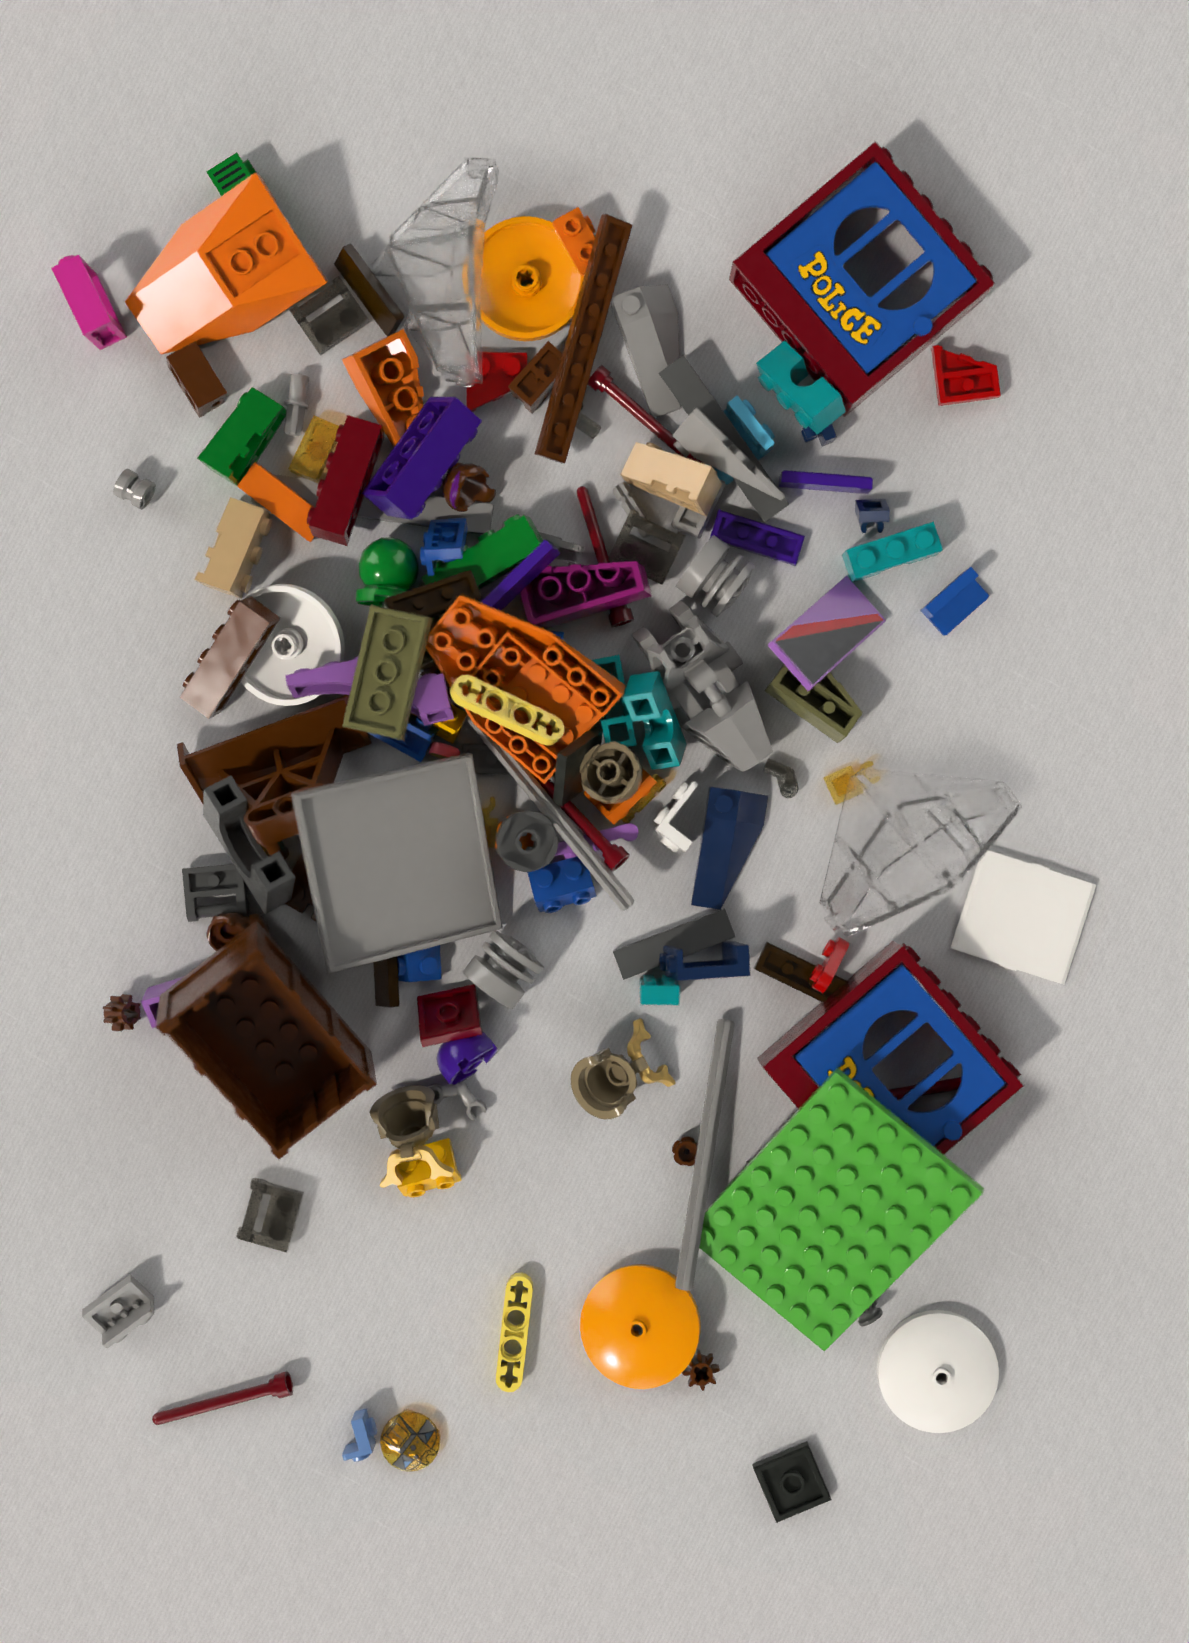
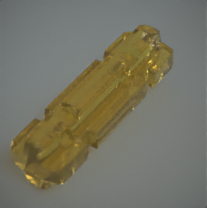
(645, 800)

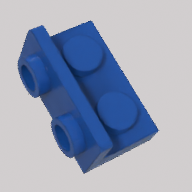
(443, 542)

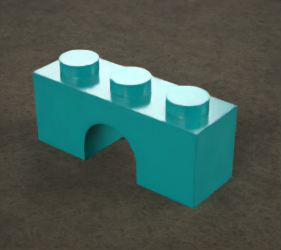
(814, 404)
(892, 551)
(649, 701)
(616, 723)

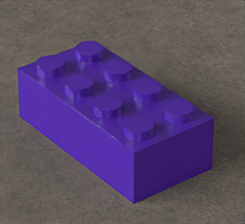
(422, 457)

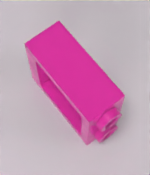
(88, 301)

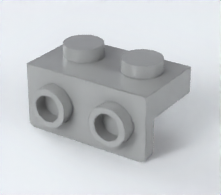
(120, 1310)

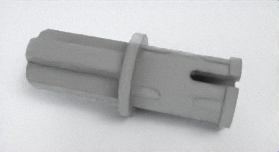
(296, 404)

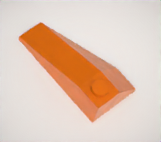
(388, 382)

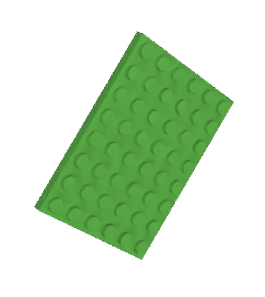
(834, 1210)

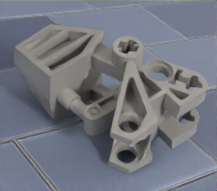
(697, 654)

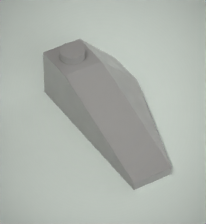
(651, 336)
(710, 445)

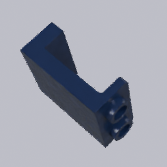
(734, 963)

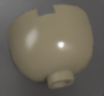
(611, 773)

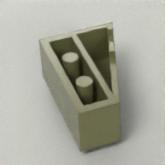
(824, 706)

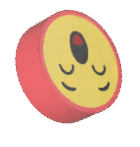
(443, 750)

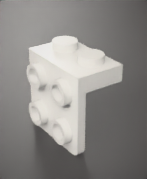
(671, 837)

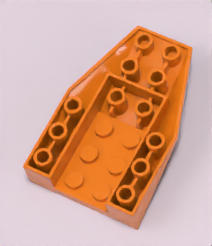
(224, 272)
(528, 665)

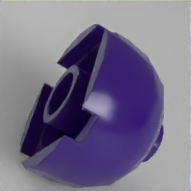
(461, 1057)

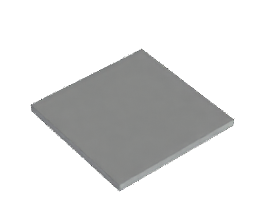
(397, 861)

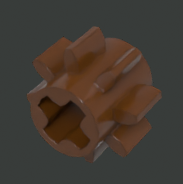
(121, 1012)
(701, 1378)

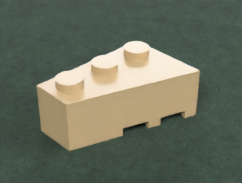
(672, 477)
(236, 548)

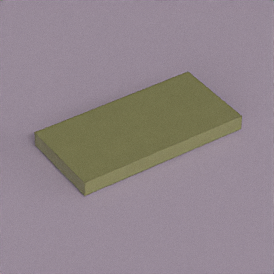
(387, 672)

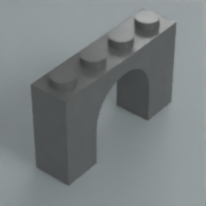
(265, 876)

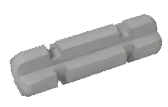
(623, 493)

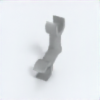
(464, 1093)

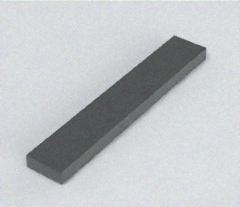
(693, 393)

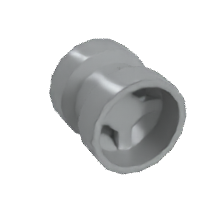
(133, 488)

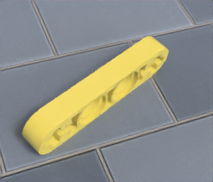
(505, 715)
(517, 1332)

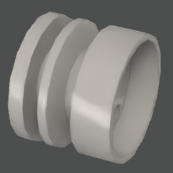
(715, 576)
(503, 969)

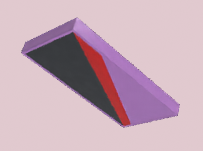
(826, 633)

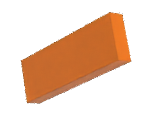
(277, 499)

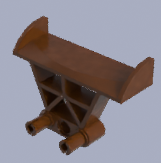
(274, 763)

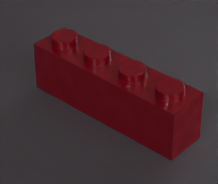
(346, 478)

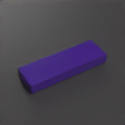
(825, 482)
(758, 537)
(521, 576)

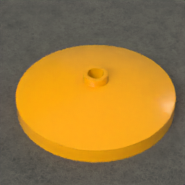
(523, 251)
(668, 1320)

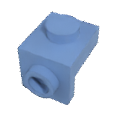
(364, 1432)

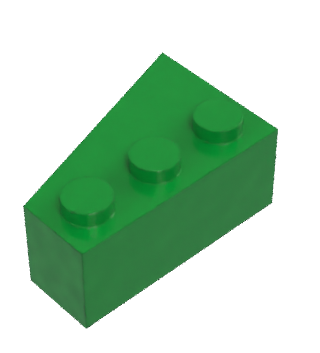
(243, 436)

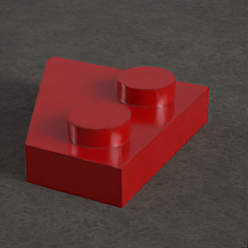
(498, 373)
(963, 378)

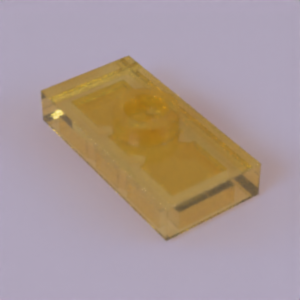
(314, 449)

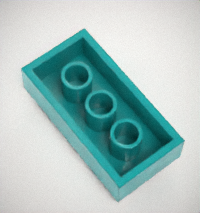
(659, 990)

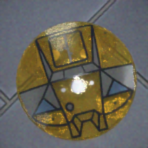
(410, 1441)

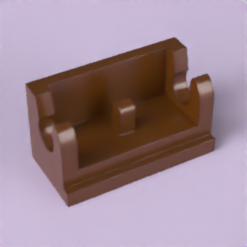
(537, 377)
(196, 379)

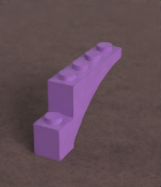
(429, 703)

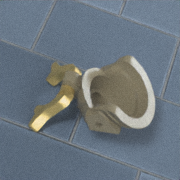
(607, 1080)
(408, 1121)

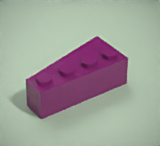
(582, 590)

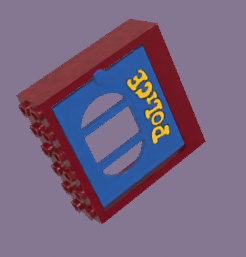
(823, 312)
(842, 1048)

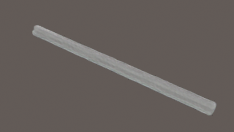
(560, 822)
(704, 1155)

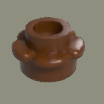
(678, 1150)

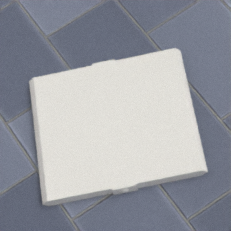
(1023, 916)

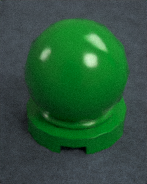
(386, 570)

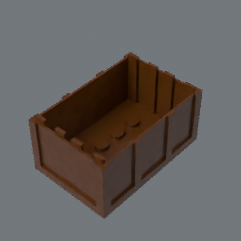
(266, 1039)

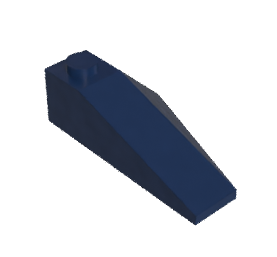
(727, 837)

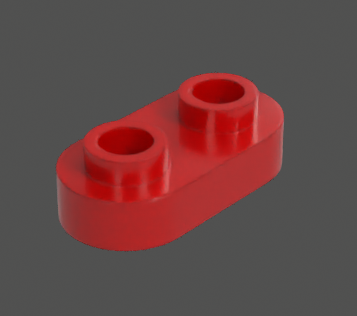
(834, 954)

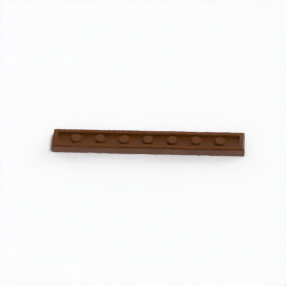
(583, 338)

